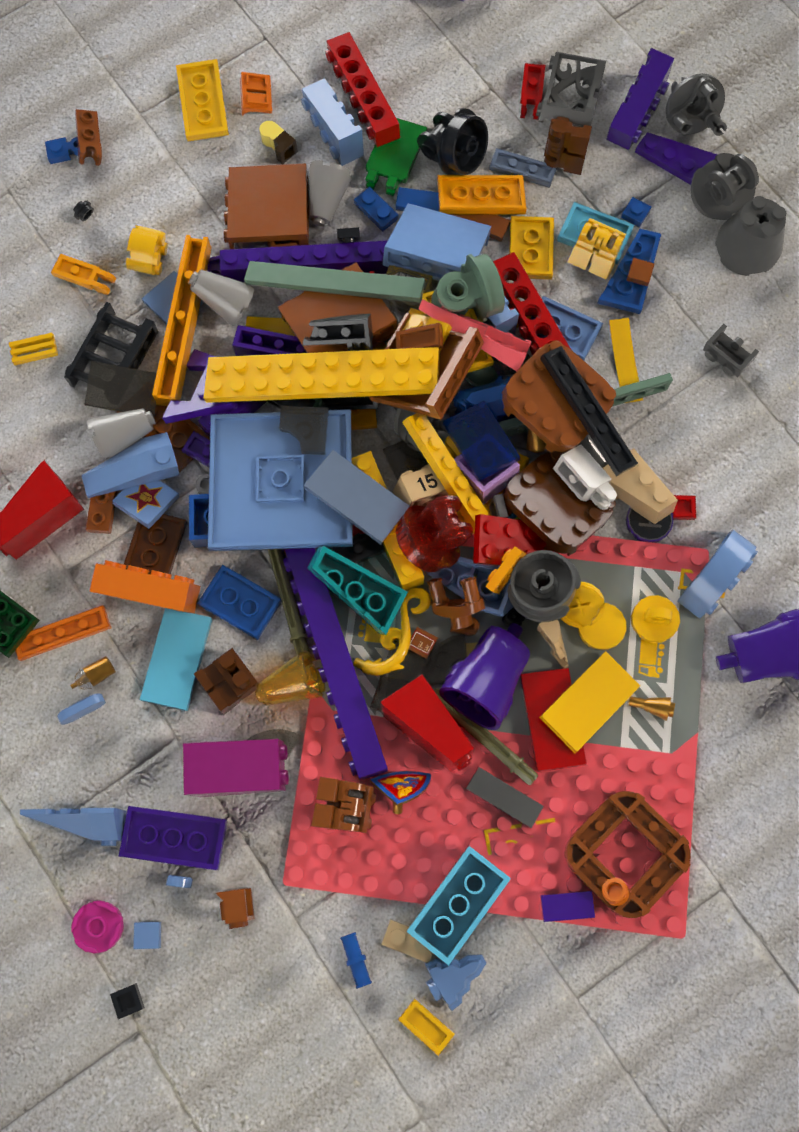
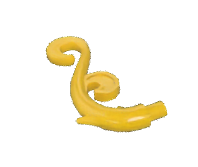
(379, 667)

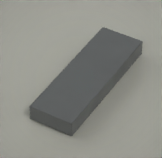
(505, 797)

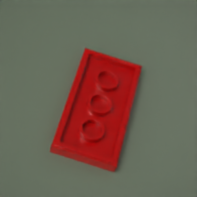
(539, 693)

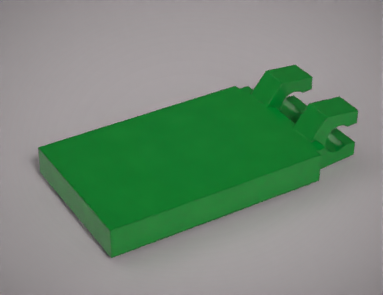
(395, 158)

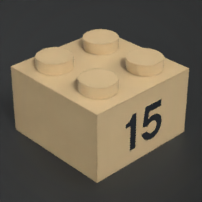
(419, 487)

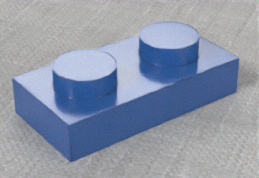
(376, 209)

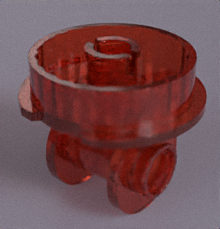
(433, 533)

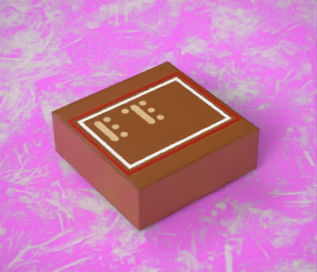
(422, 643)

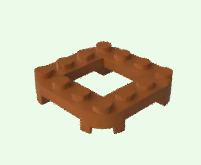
(657, 879)

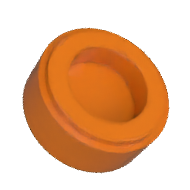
(615, 891)

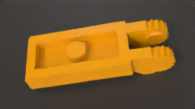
(82, 273)

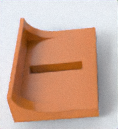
(255, 101)

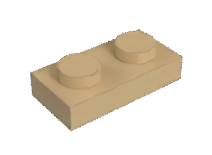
(401, 941)

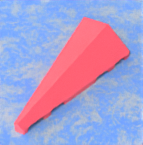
(497, 343)

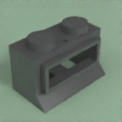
(734, 347)

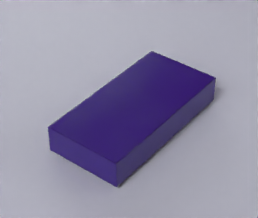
(567, 906)

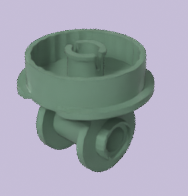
(474, 288)

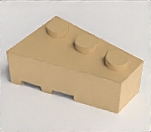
(643, 490)

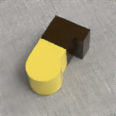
(279, 140)

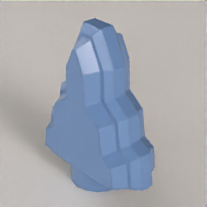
(453, 980)

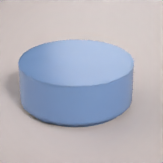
(179, 881)

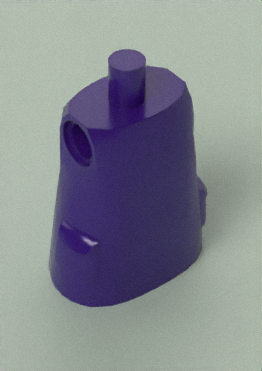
(765, 651)
(487, 678)

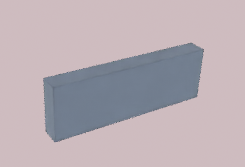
(514, 164)

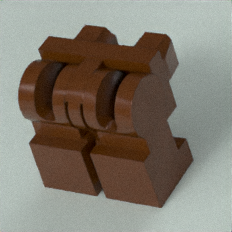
(566, 145)
(227, 681)

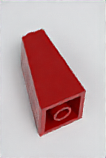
(36, 511)
(426, 721)

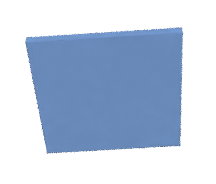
(260, 483)

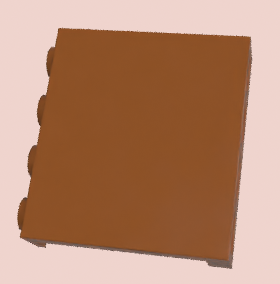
(267, 204)
(320, 305)
(454, 363)

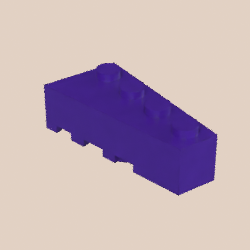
(641, 100)

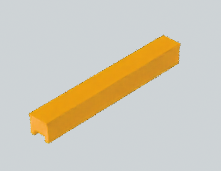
(181, 323)

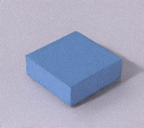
(147, 935)

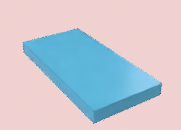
(176, 659)

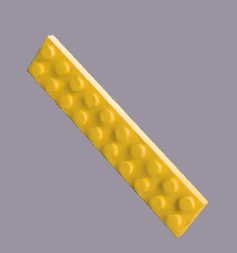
(322, 375)

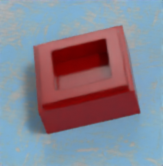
(685, 508)

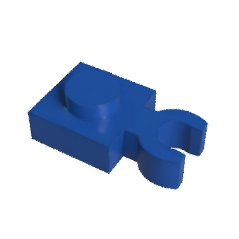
(60, 149)

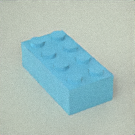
(458, 905)

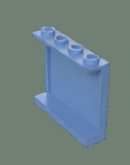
(433, 241)

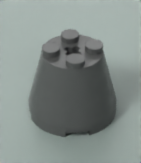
(752, 237)

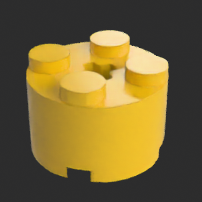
(146, 249)

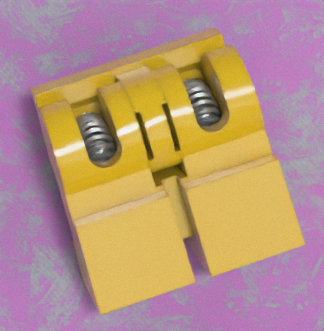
(599, 246)

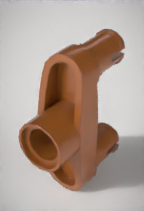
(456, 609)

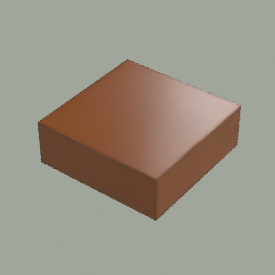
(640, 272)

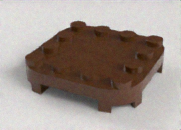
(551, 507)

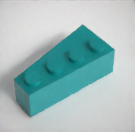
(363, 591)

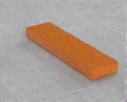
(63, 632)

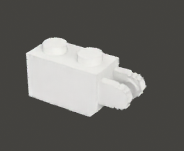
(585, 477)

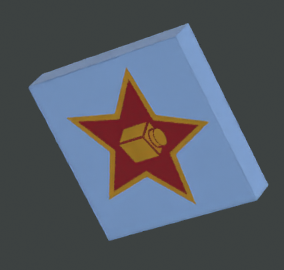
(146, 502)

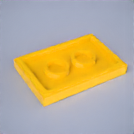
(533, 244)

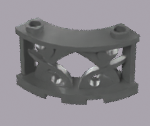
(590, 75)

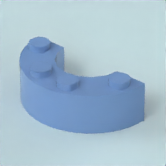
(719, 573)

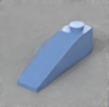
(137, 465)
(464, 568)
(92, 823)

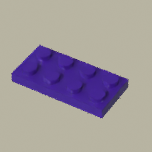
(173, 838)

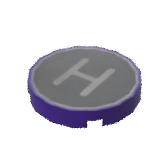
(646, 530)

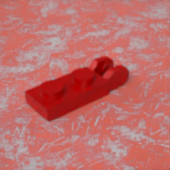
(532, 88)

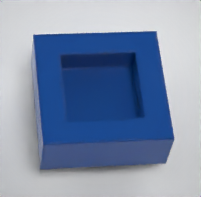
(636, 212)

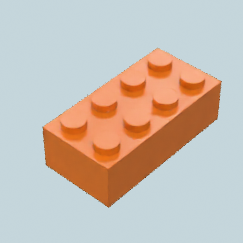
(146, 588)

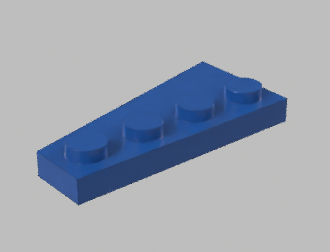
(623, 293)

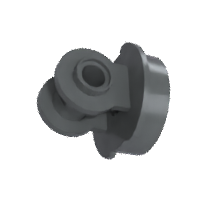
(724, 185)
(555, 589)

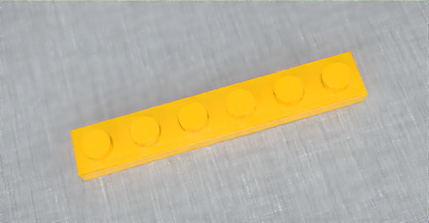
(444, 466)

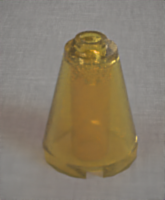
(292, 682)

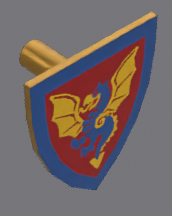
(402, 786)

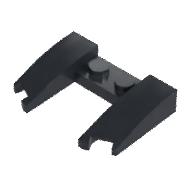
(358, 334)

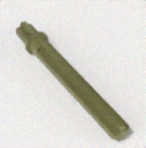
(288, 600)
(493, 744)

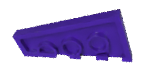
(673, 156)

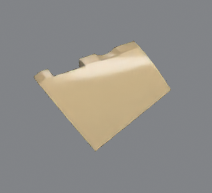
(552, 634)

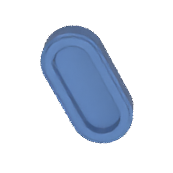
(81, 708)

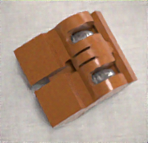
(346, 805)

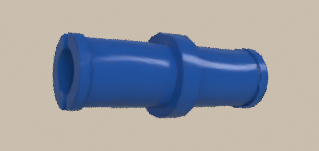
(356, 960)

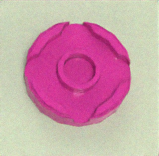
(97, 926)

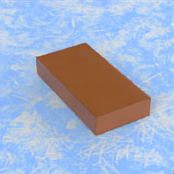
(420, 337)

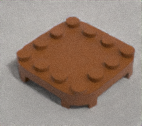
(543, 408)

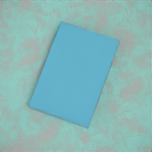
(580, 215)

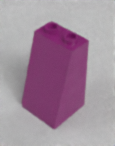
(234, 767)

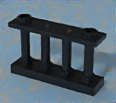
(134, 351)

